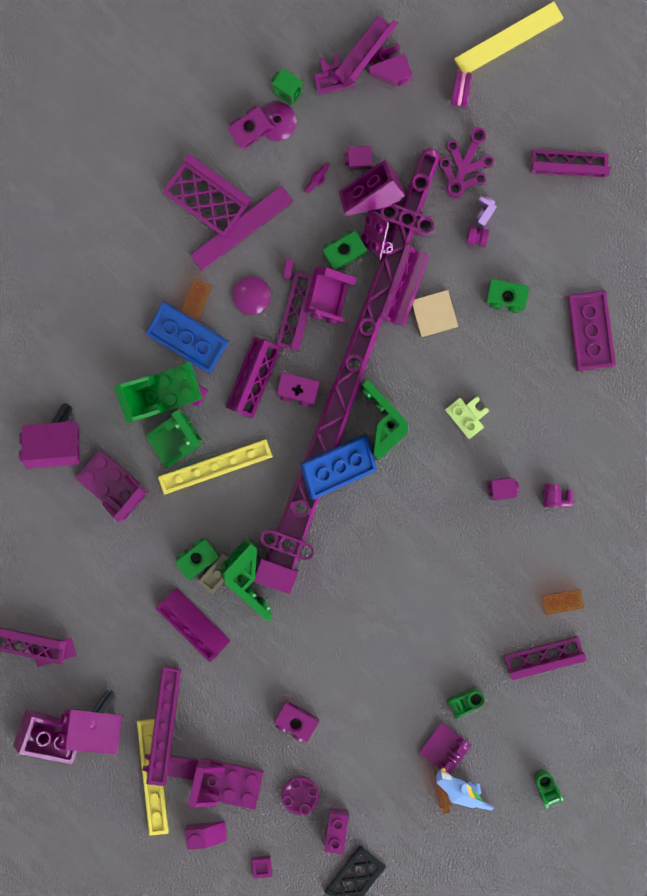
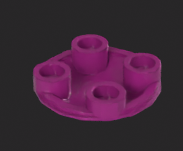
(251, 295)
(300, 795)

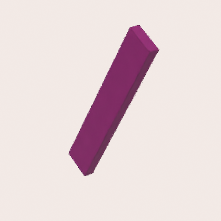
(243, 228)
(163, 726)

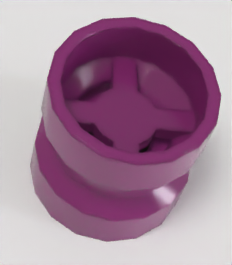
(477, 236)

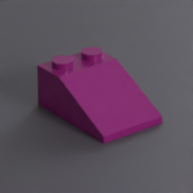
(372, 190)
(39, 738)

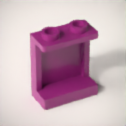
(328, 294)

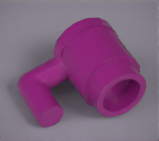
(553, 496)

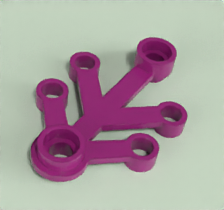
(464, 166)

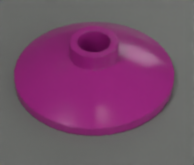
(286, 126)

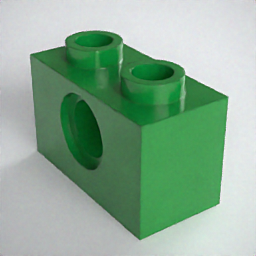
(287, 86)
(338, 260)
(518, 295)
(188, 566)

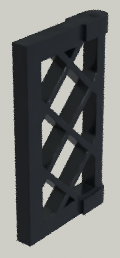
(371, 878)

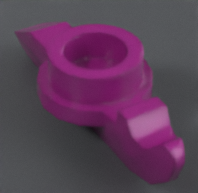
(384, 53)
(317, 177)

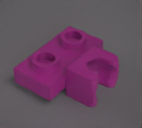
(326, 81)

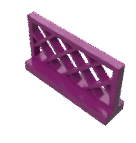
(216, 182)

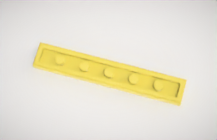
(509, 38)
(215, 466)
(154, 794)

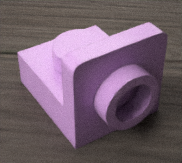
(484, 215)

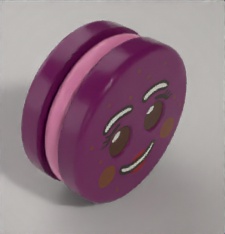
(461, 89)

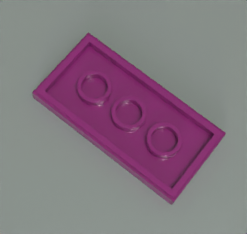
(591, 330)

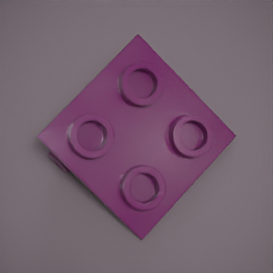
(375, 234)
(445, 748)

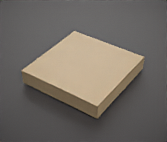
(434, 313)

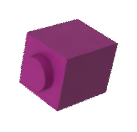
(358, 158)

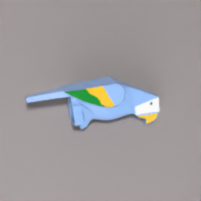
(460, 791)

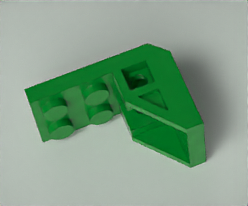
(158, 393)
(385, 437)
(174, 438)
(243, 563)

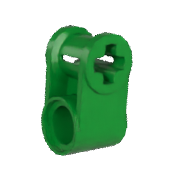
(465, 703)
(548, 791)

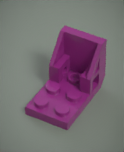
(112, 485)
(224, 783)

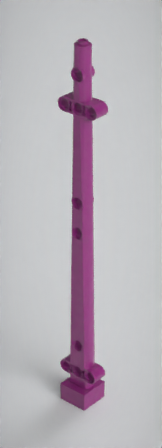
(279, 566)

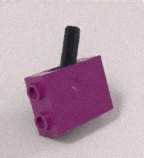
(51, 442)
(91, 730)

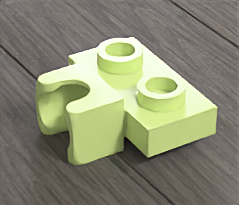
(467, 416)

